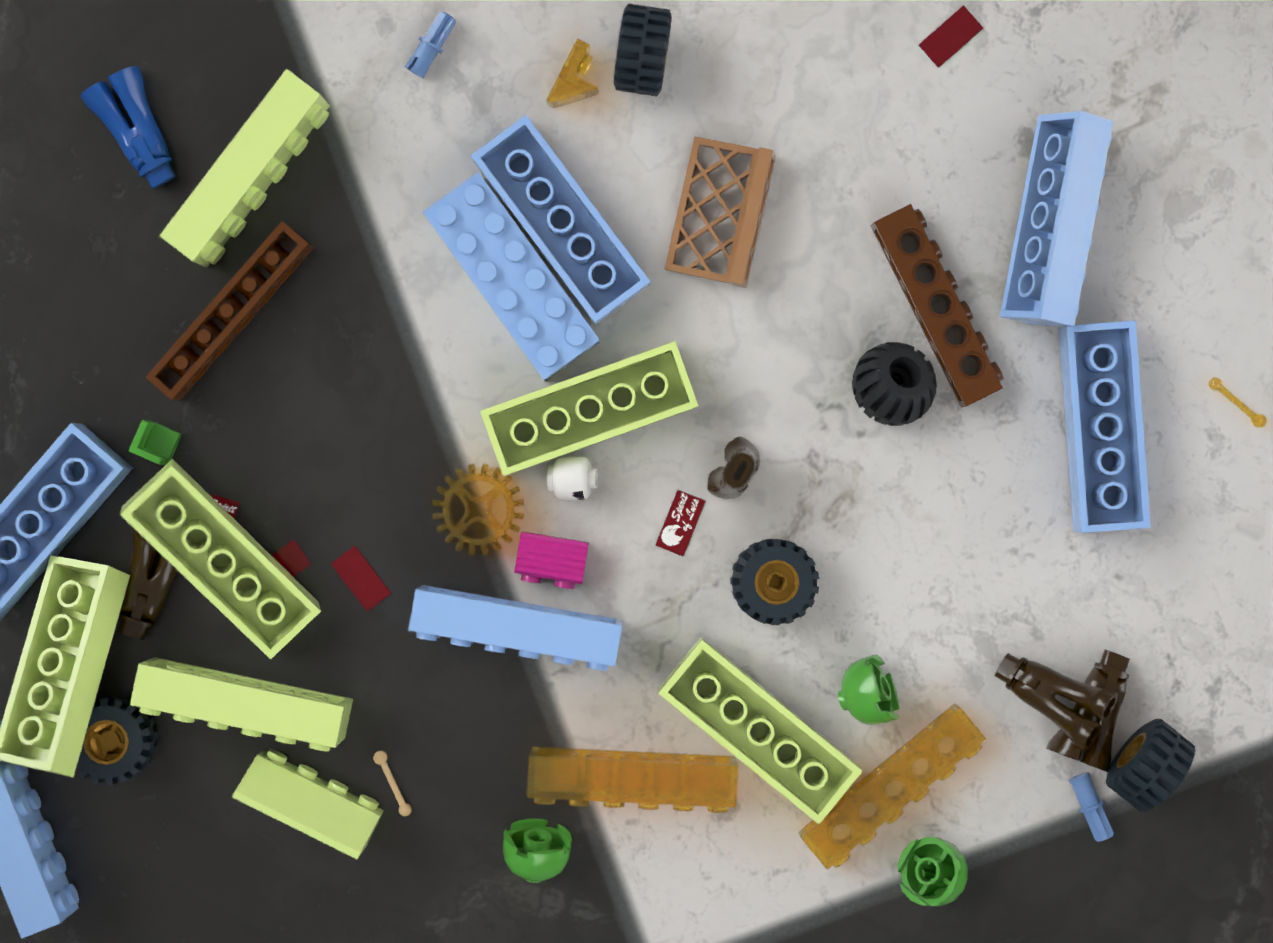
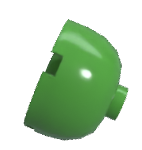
(869, 693)
(536, 850)
(932, 871)

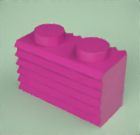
(551, 558)

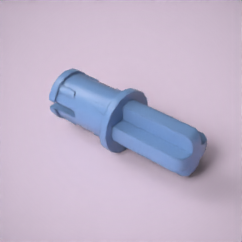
(431, 44)
(1091, 807)

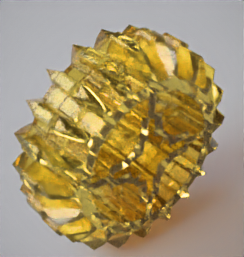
(457, 530)

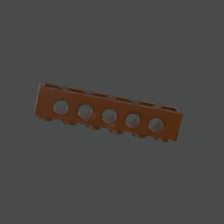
(919, 295)
(229, 312)

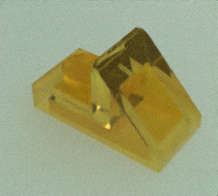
(568, 86)

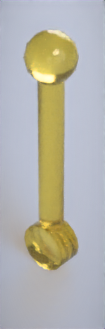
(1257, 420)

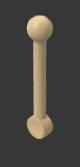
(381, 757)

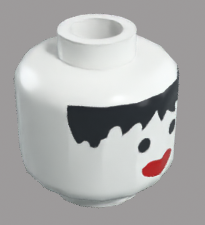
(572, 478)

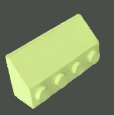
(309, 803)

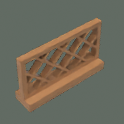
(749, 217)

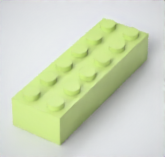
(246, 170)
(589, 408)
(220, 558)
(62, 665)
(241, 702)
(759, 730)

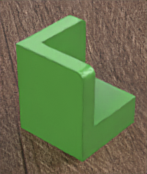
(155, 442)

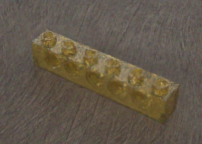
(897, 767)

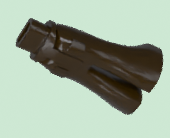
(741, 466)
(144, 593)
(1109, 676)
(1038, 687)

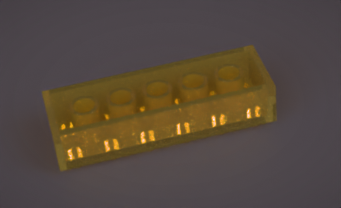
(632, 778)

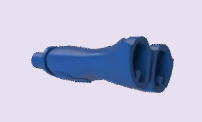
(144, 142)

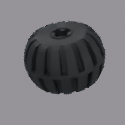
(894, 383)

